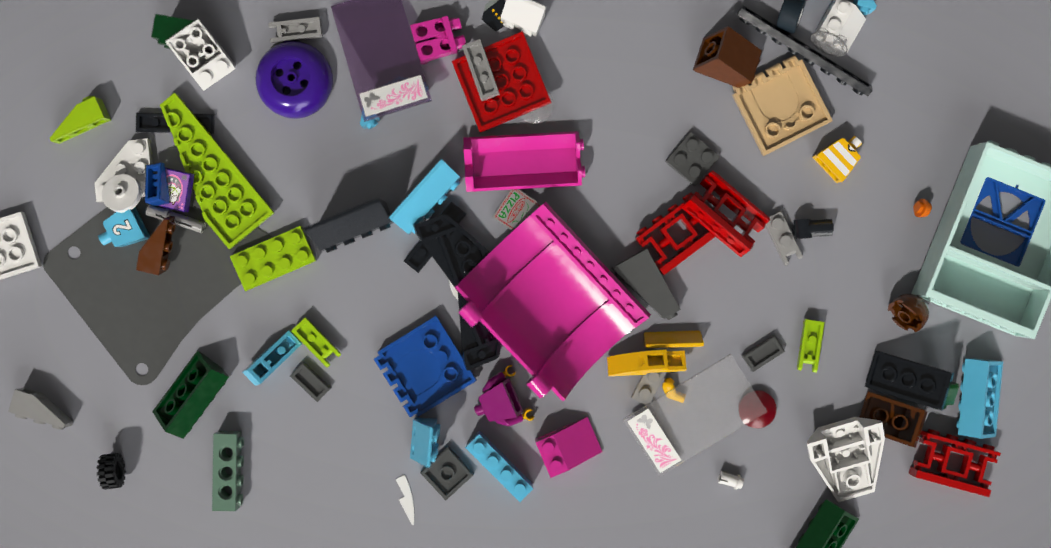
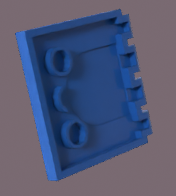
(424, 367)

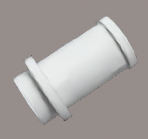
(731, 480)

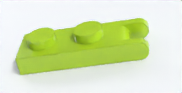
(315, 341)
(810, 344)

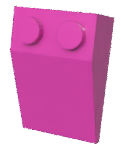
(568, 446)

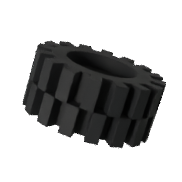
(111, 471)

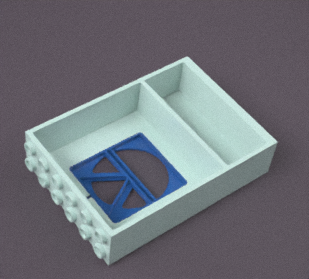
(995, 290)

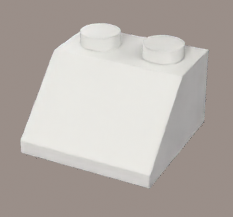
(523, 15)
(843, 19)

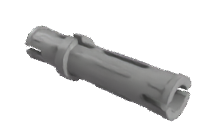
(180, 220)

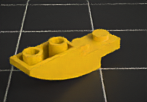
(646, 362)

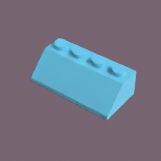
(425, 197)
(980, 398)

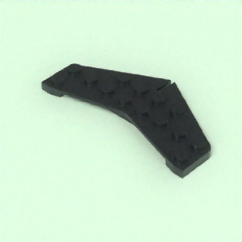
(457, 255)

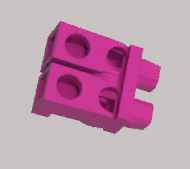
(435, 38)

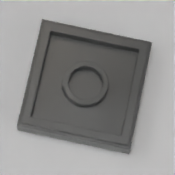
(447, 473)

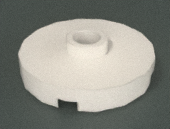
(129, 196)

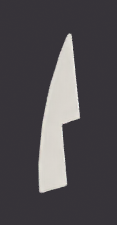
(407, 500)

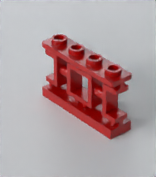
(717, 222)
(688, 245)
(951, 477)

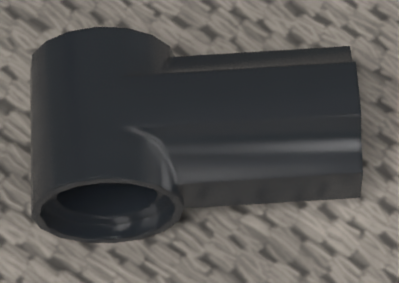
(809, 228)

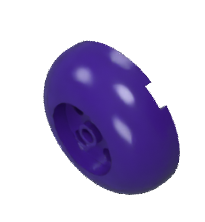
(300, 101)

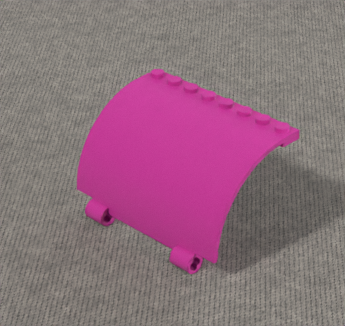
(549, 302)

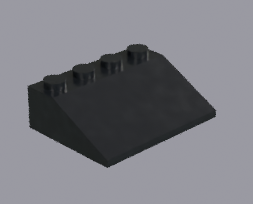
(350, 225)

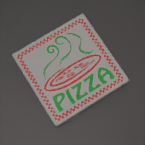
(515, 209)

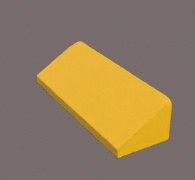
(670, 339)

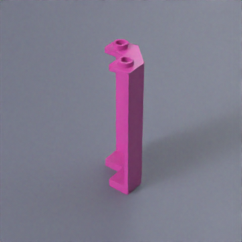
(523, 161)

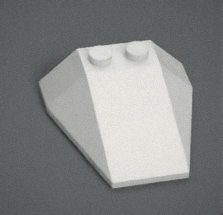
(848, 455)

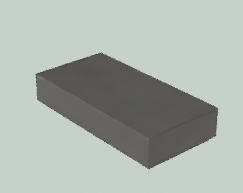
(763, 353)
(310, 381)

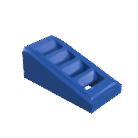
(161, 195)

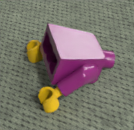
(501, 402)

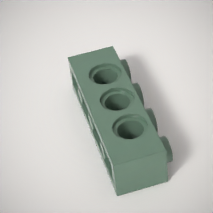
(220, 498)

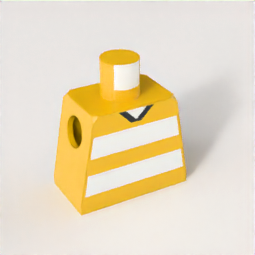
(839, 158)

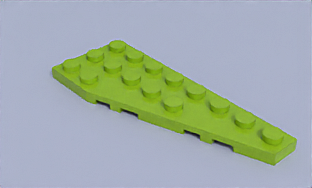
(221, 189)

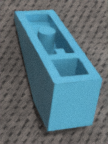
(271, 358)

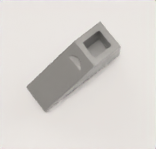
(35, 405)

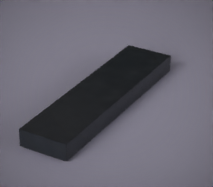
(157, 124)
(419, 255)

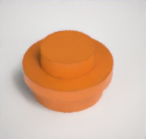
(922, 208)

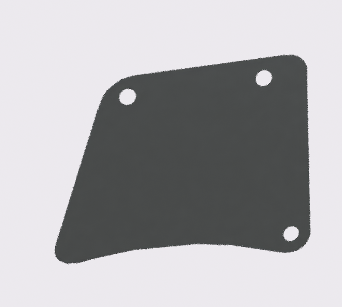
(137, 312)

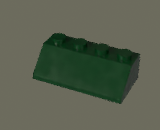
(190, 395)
(828, 528)

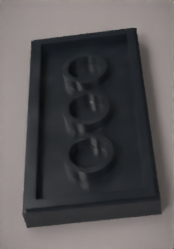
(909, 380)

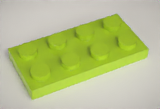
(273, 258)

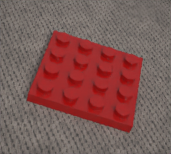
(516, 79)

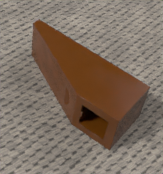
(155, 252)

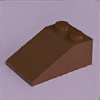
(899, 420)

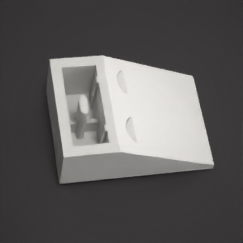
(201, 54)

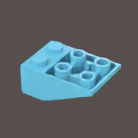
(424, 439)

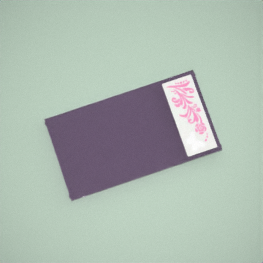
(380, 56)

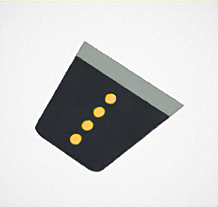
(492, 14)

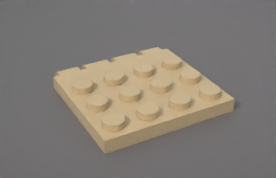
(781, 105)

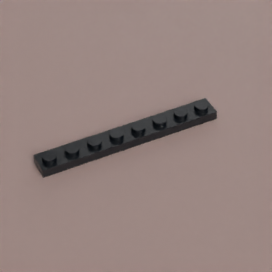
(811, 56)

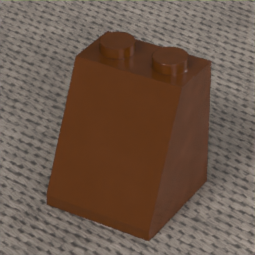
(728, 58)

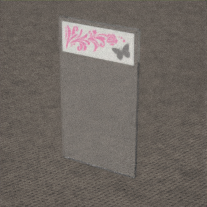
(695, 415)

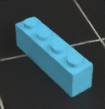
(499, 466)

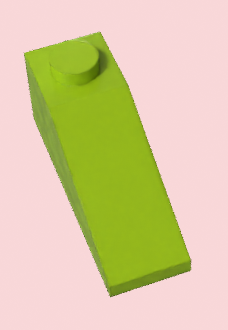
(81, 119)

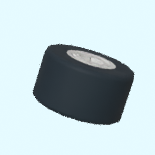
(790, 15)

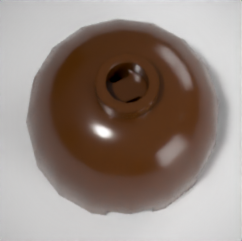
(909, 312)

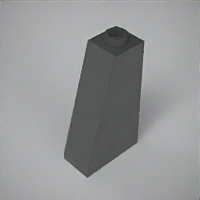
(646, 281)

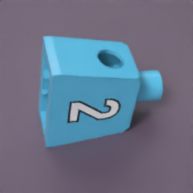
(124, 229)

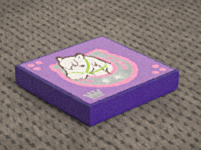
(179, 188)

